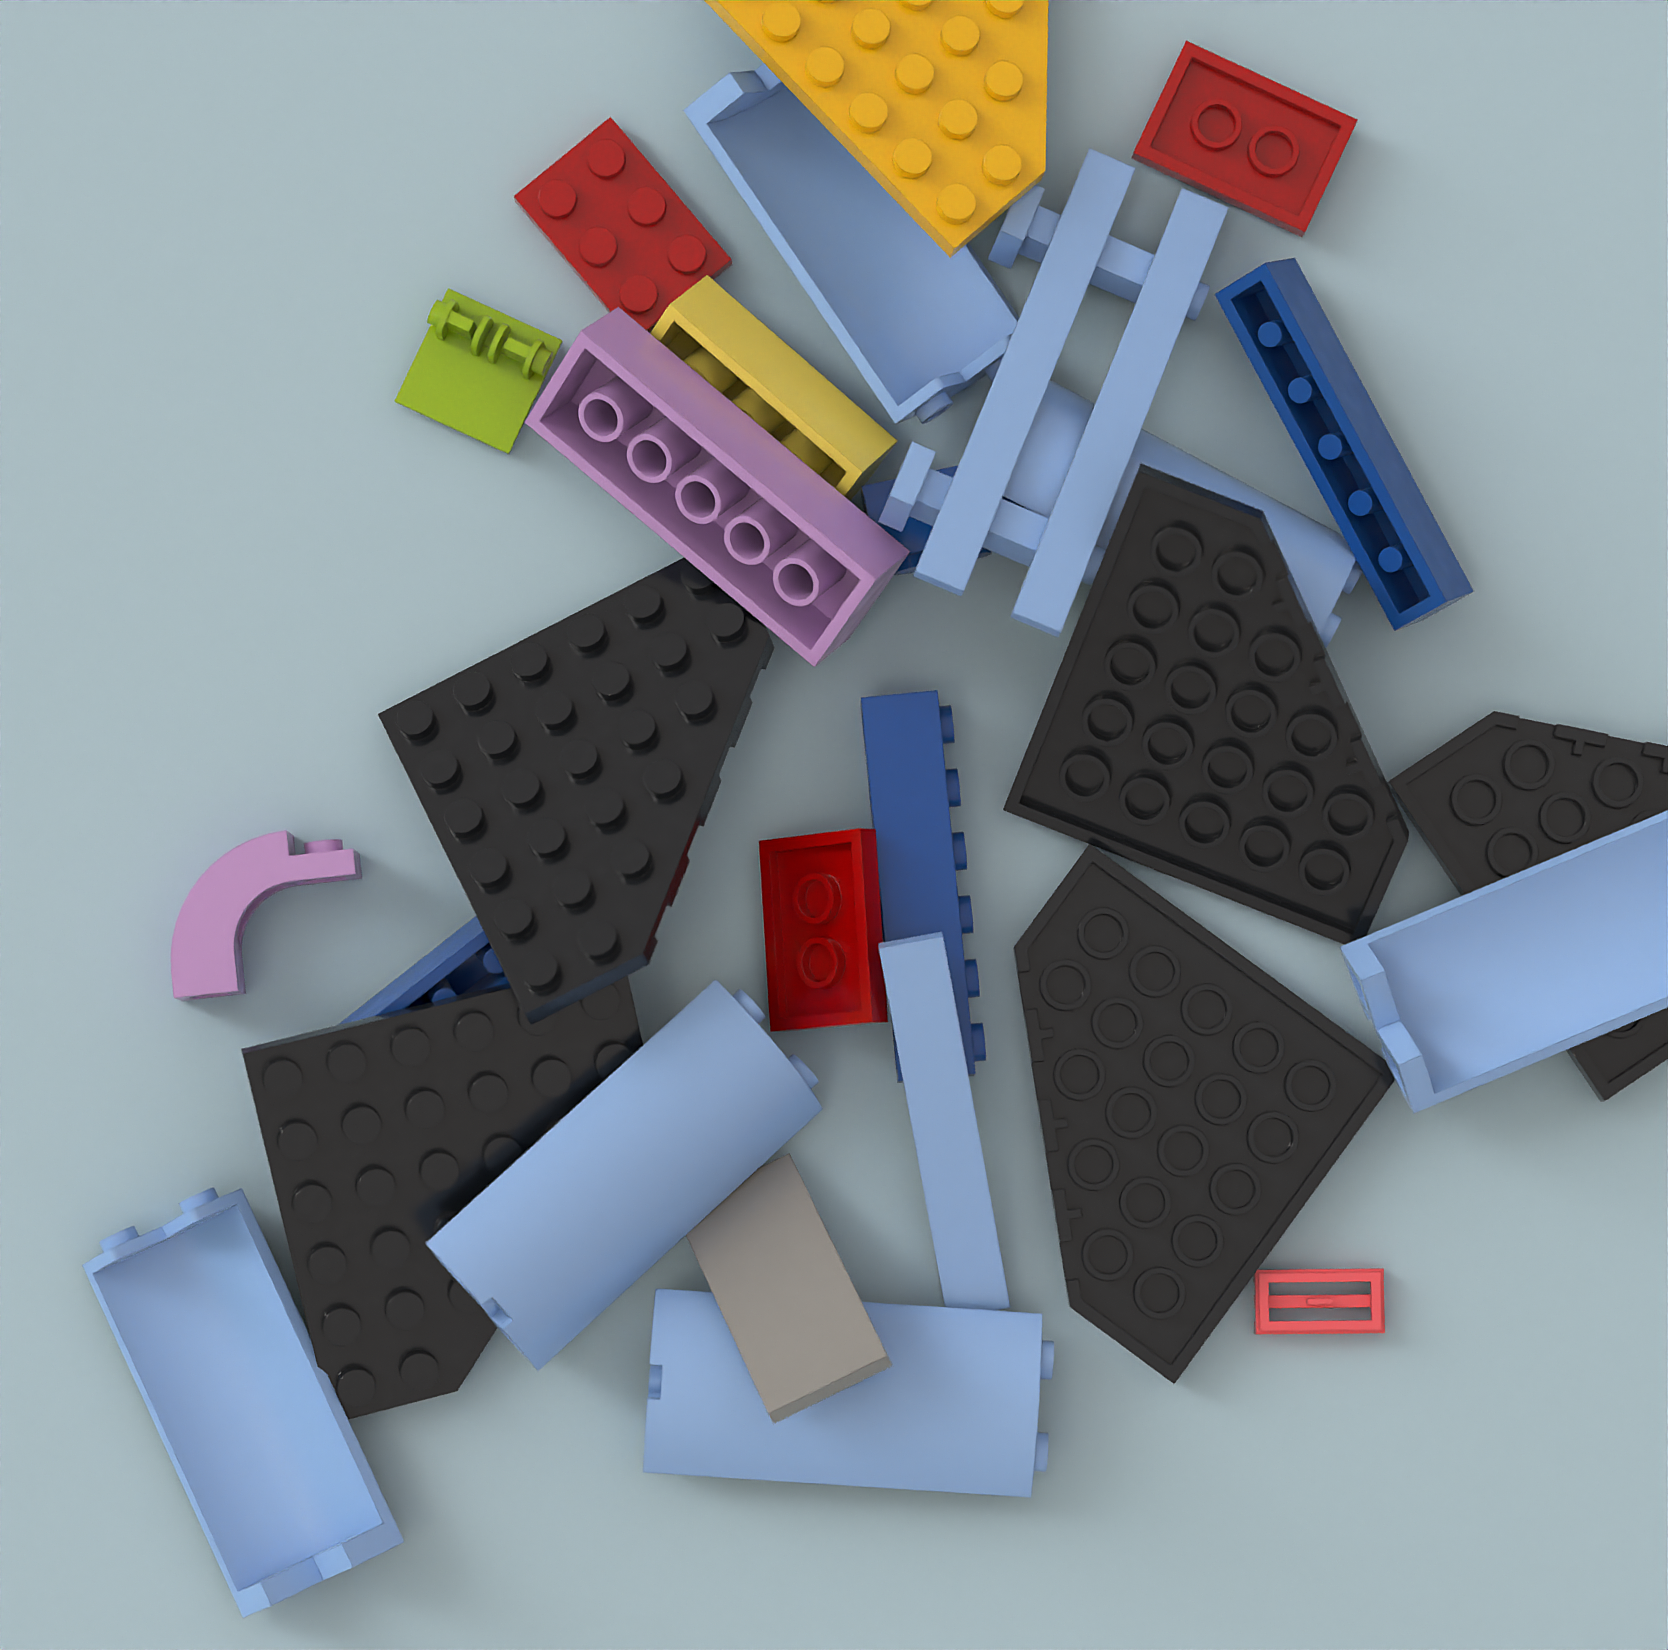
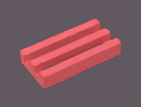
(1264, 1301)

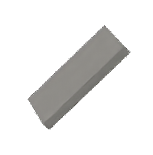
(785, 1292)

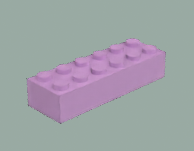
(716, 486)

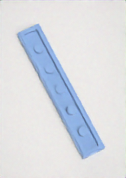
(944, 1122)

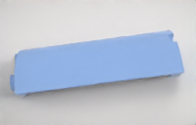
(885, 288)
(1314, 553)
(1520, 966)
(627, 1173)
(241, 1400)
(941, 1419)

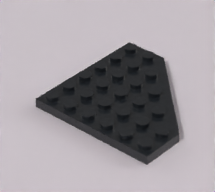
(1211, 722)
(582, 773)
(1525, 794)
(1174, 1107)
(388, 1137)

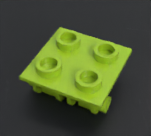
(478, 370)

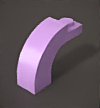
(218, 907)

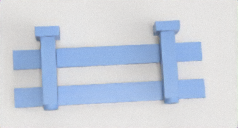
(1073, 252)

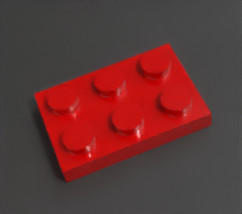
(1244, 138)
(621, 226)
(823, 930)

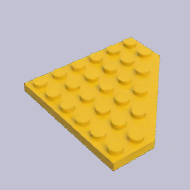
(921, 92)

